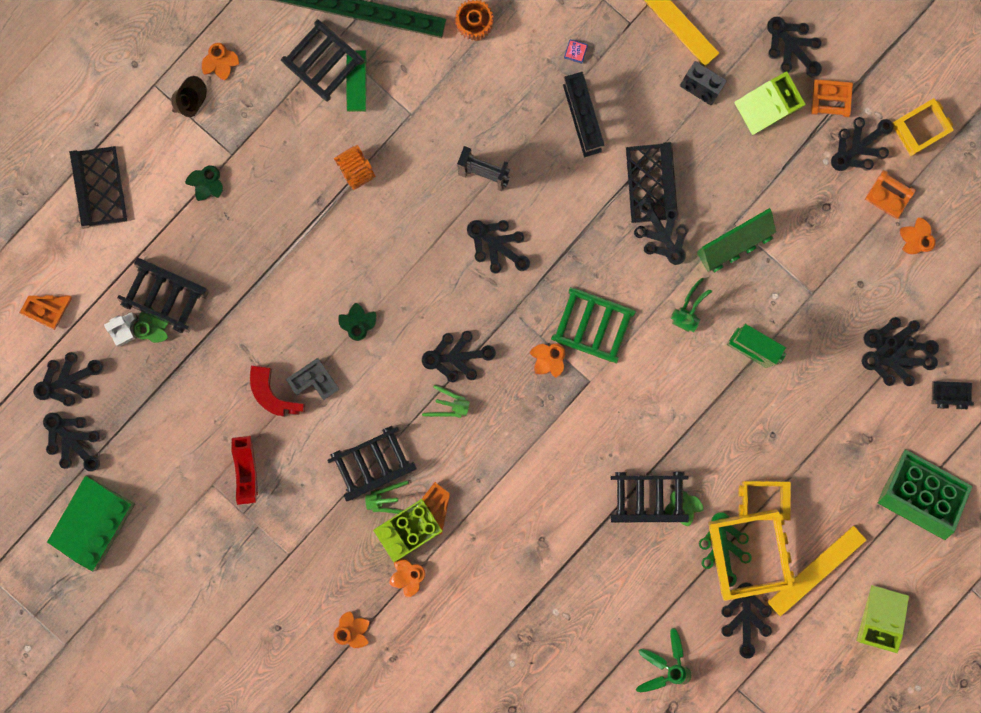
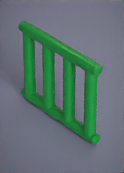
(592, 300)

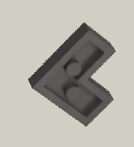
(315, 375)

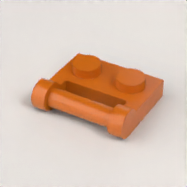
(832, 91)
(886, 199)

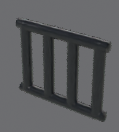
(331, 37)

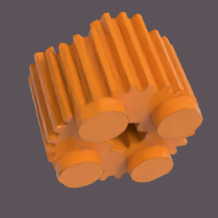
(476, 30)
(355, 167)

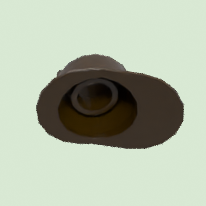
(189, 96)

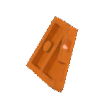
(46, 309)
(437, 502)

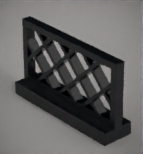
(668, 177)
(81, 187)

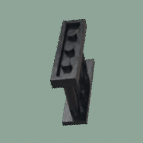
(583, 114)
(469, 164)
(161, 276)
(370, 482)
(640, 514)

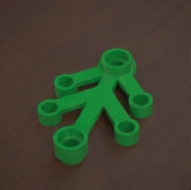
(726, 546)

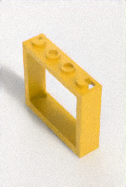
(785, 557)

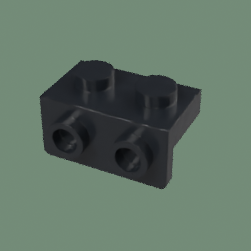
(703, 83)
(952, 394)

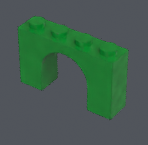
(757, 346)

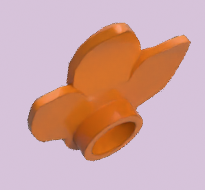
(219, 64)
(915, 235)
(546, 361)
(404, 577)
(354, 628)

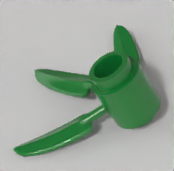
(687, 319)
(673, 671)

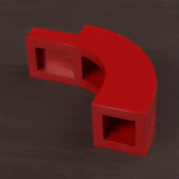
(261, 388)
(245, 470)

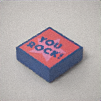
(575, 51)

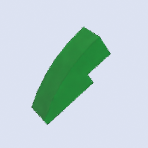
(357, 85)

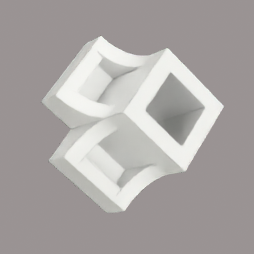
(122, 328)

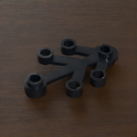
(792, 45)
(859, 147)
(662, 234)
(495, 244)
(880, 339)
(454, 357)
(896, 360)
(65, 380)
(69, 440)
(747, 617)

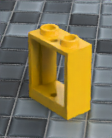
(906, 136)
(785, 497)

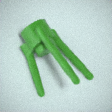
(460, 405)
(375, 502)

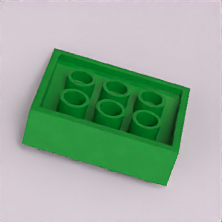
(737, 241)
(925, 495)
(90, 523)

